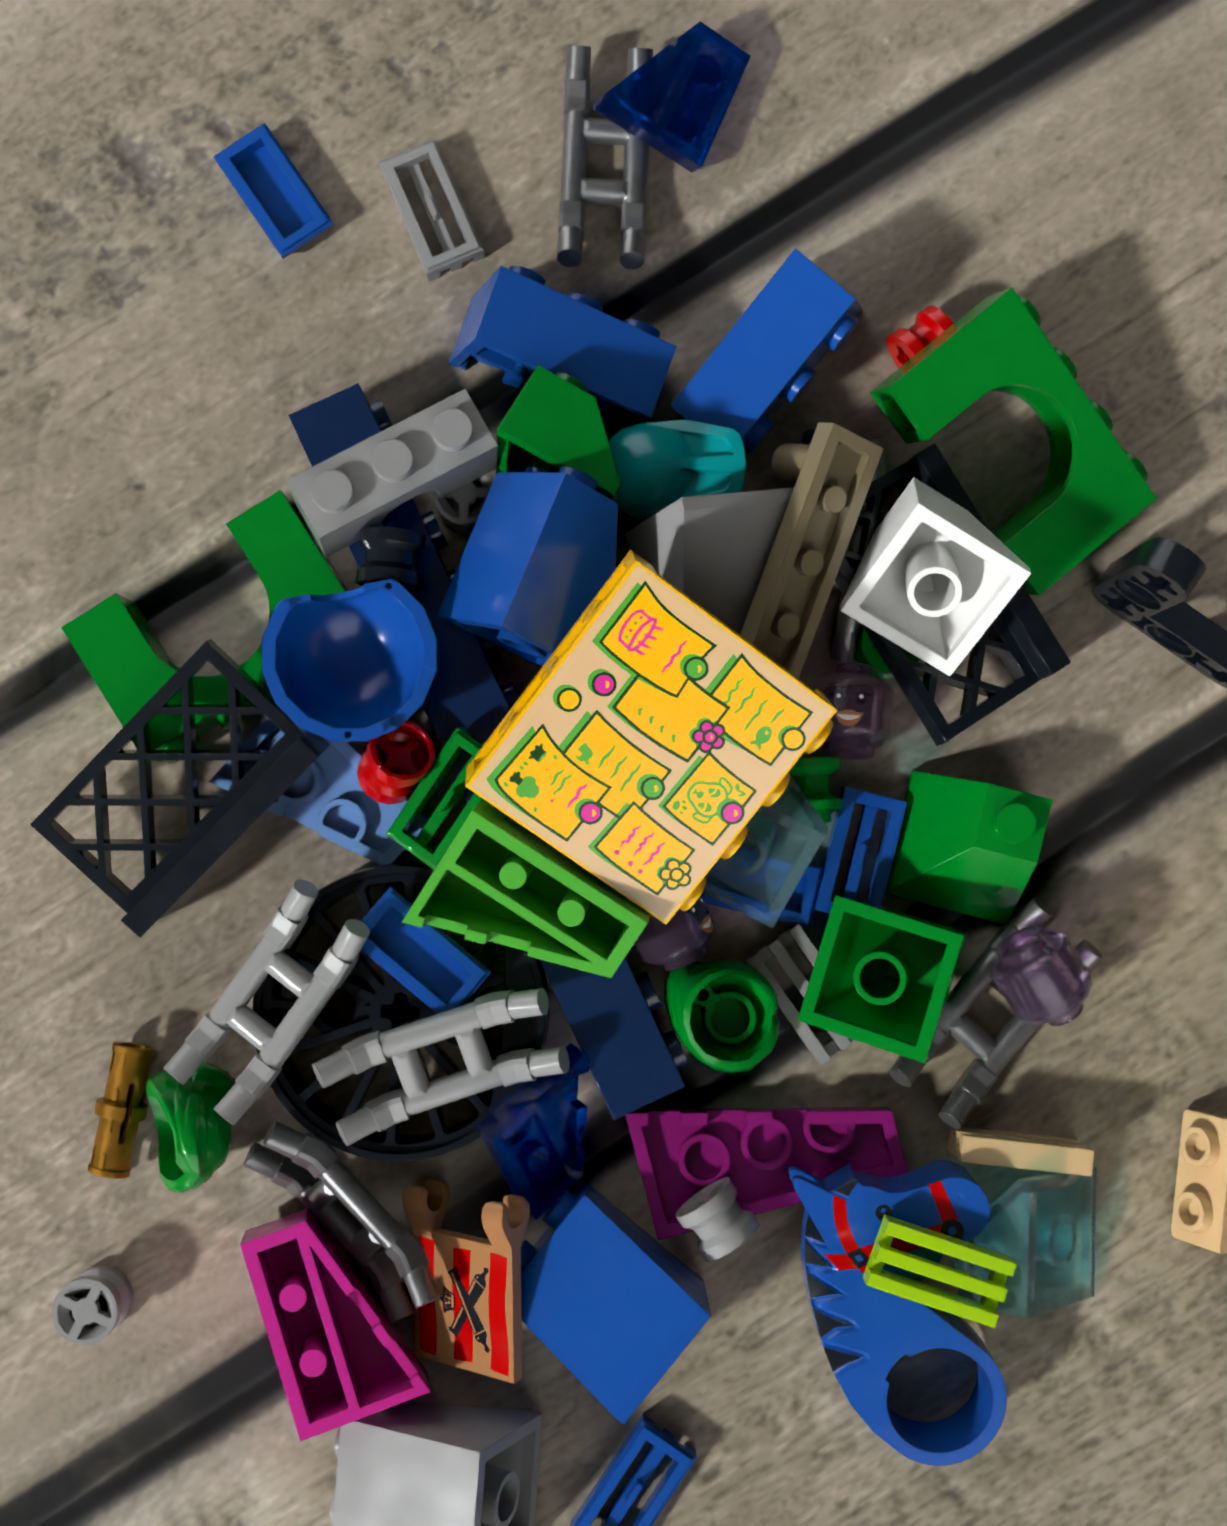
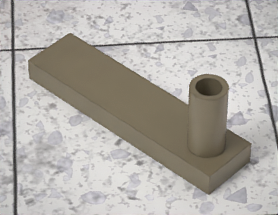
(811, 541)

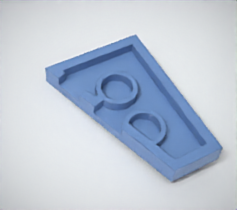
(331, 799)

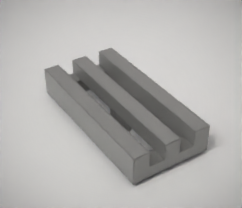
(452, 256)
(776, 948)

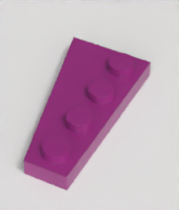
(754, 1148)

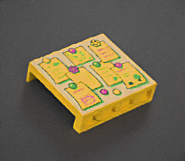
(649, 741)

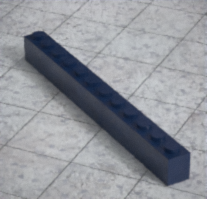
(606, 1014)

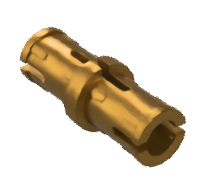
(120, 1110)

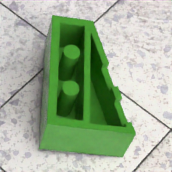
(528, 896)

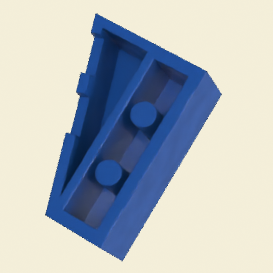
(524, 324)
(771, 351)

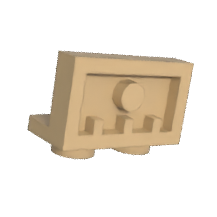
(1202, 1182)

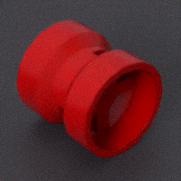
(403, 751)

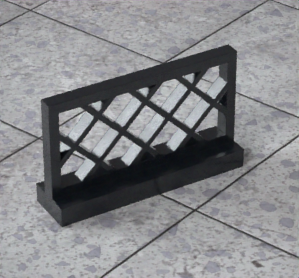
(1016, 635)
(206, 837)

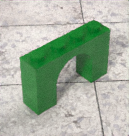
(1090, 478)
(134, 666)

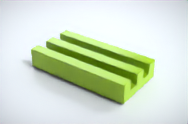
(992, 1290)

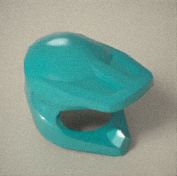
(673, 461)

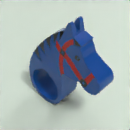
(872, 1329)

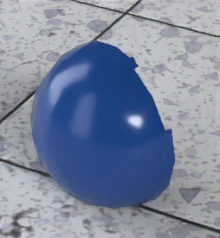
(350, 660)

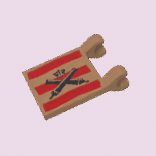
(478, 1281)

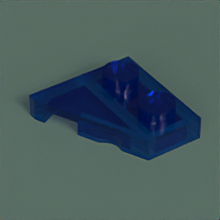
(679, 95)
(540, 1135)

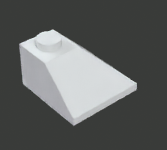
(933, 578)

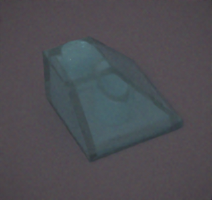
(771, 858)
(1050, 1234)

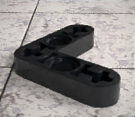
(1150, 592)

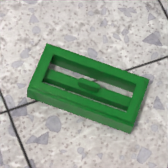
(399, 831)

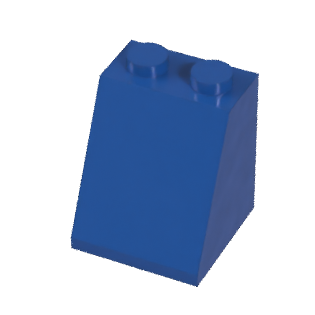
(533, 561)
(609, 1299)

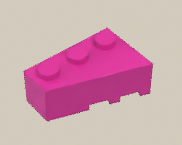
(326, 1328)

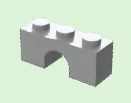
(421, 454)

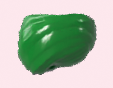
(734, 1023)
(190, 1131)

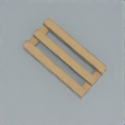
(1020, 1150)

